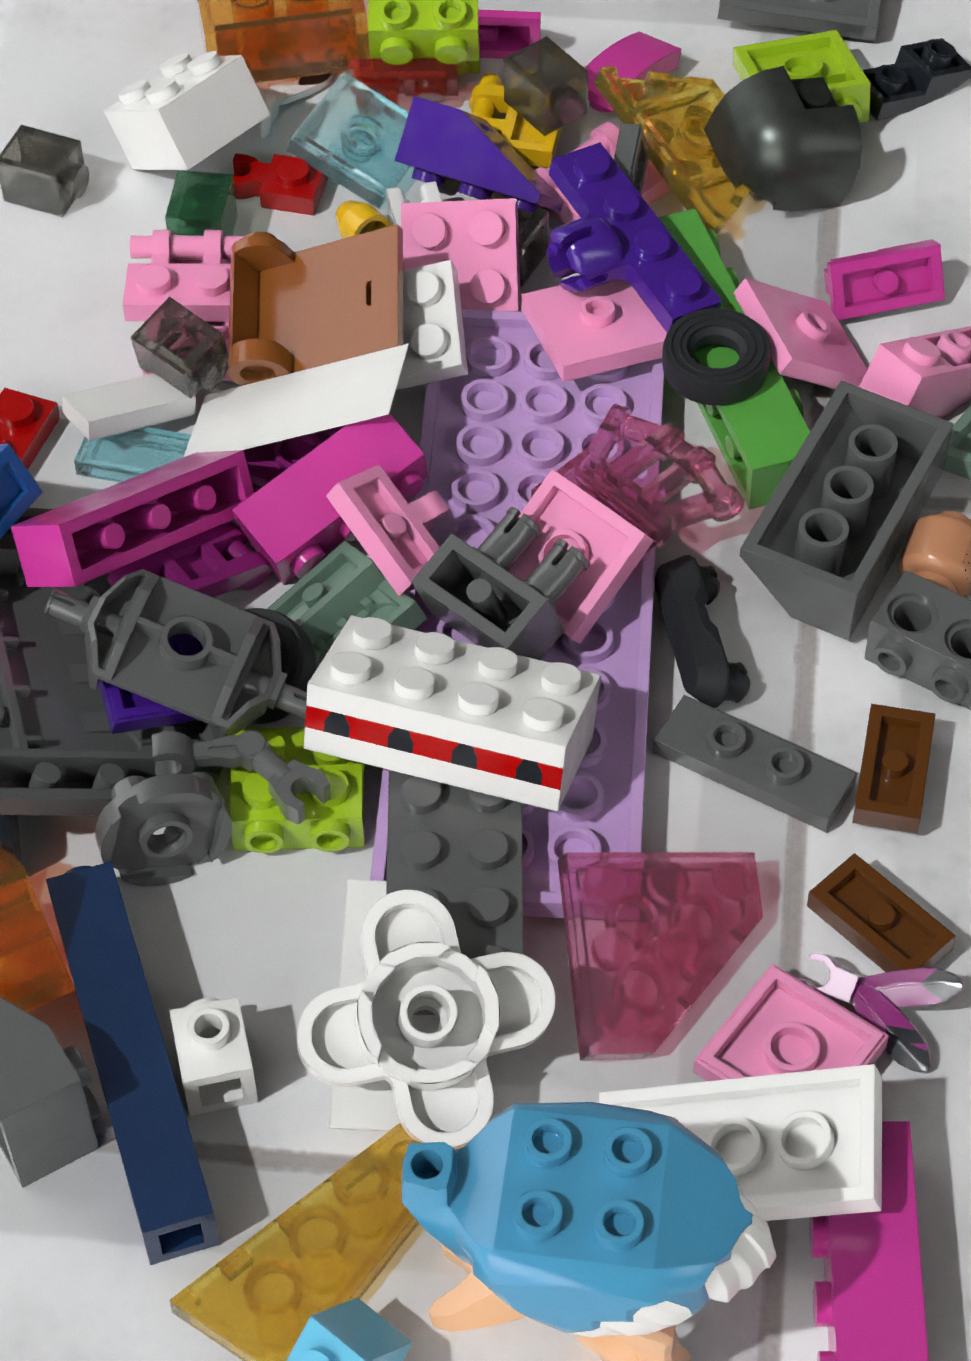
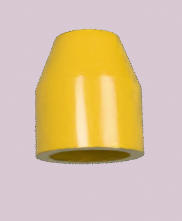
(358, 218)

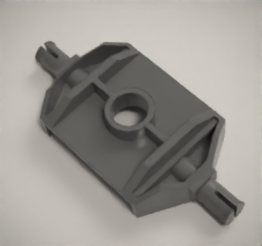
(221, 685)

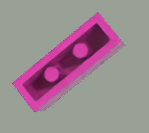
(292, 516)

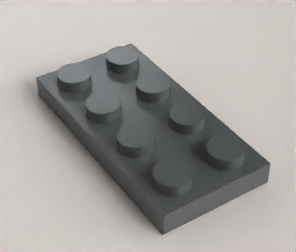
(464, 854)

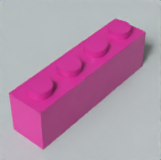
(132, 519)
(874, 1268)

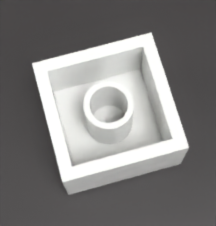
(186, 111)

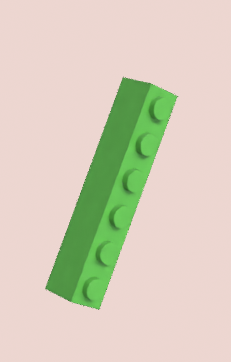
(767, 428)

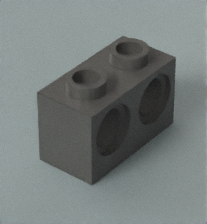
(924, 638)

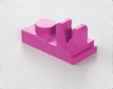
(885, 279)

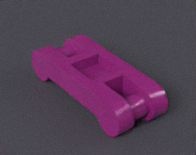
(202, 562)

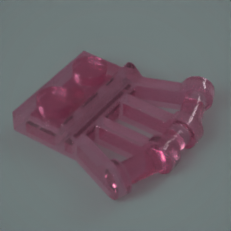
(645, 505)

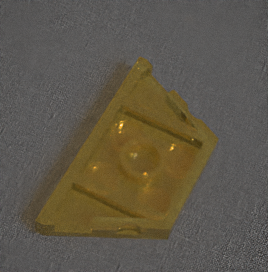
(673, 125)

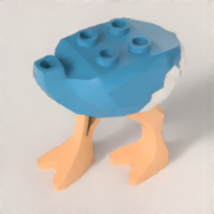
(587, 1225)

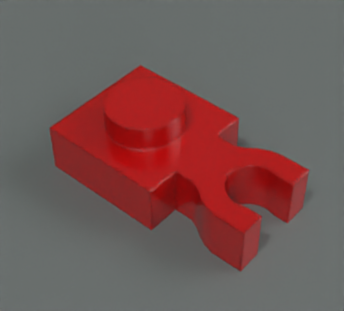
(282, 185)

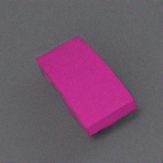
(633, 58)

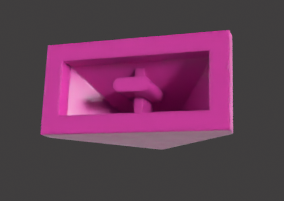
(507, 32)

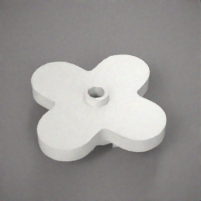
(417, 965)

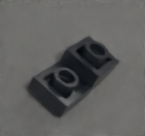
(917, 78)

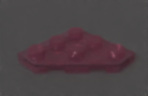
(649, 939)

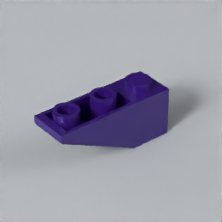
(467, 149)

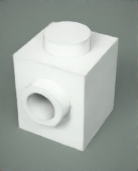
(213, 1055)

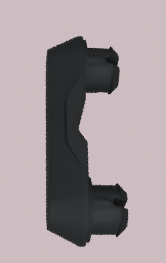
(683, 594)

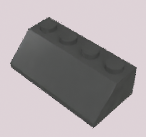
(846, 507)

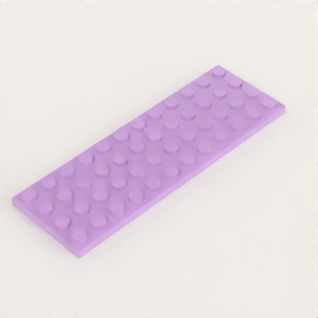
(484, 451)

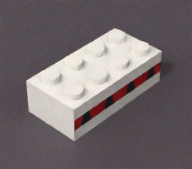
(452, 711)

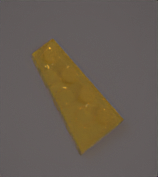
(306, 1258)

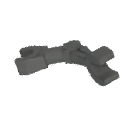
(179, 755)

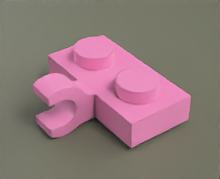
(388, 526)

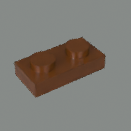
(894, 768)
(879, 918)

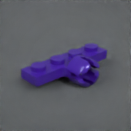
(620, 240)

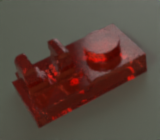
(419, 78)

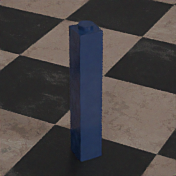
(132, 1064)

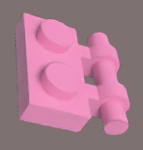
(197, 287)

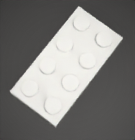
(789, 1139)

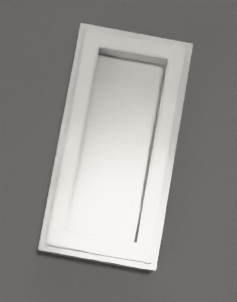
(126, 406)

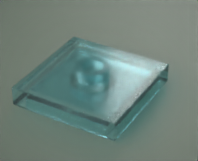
(354, 139)

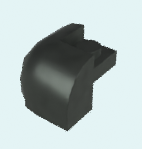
(787, 140)

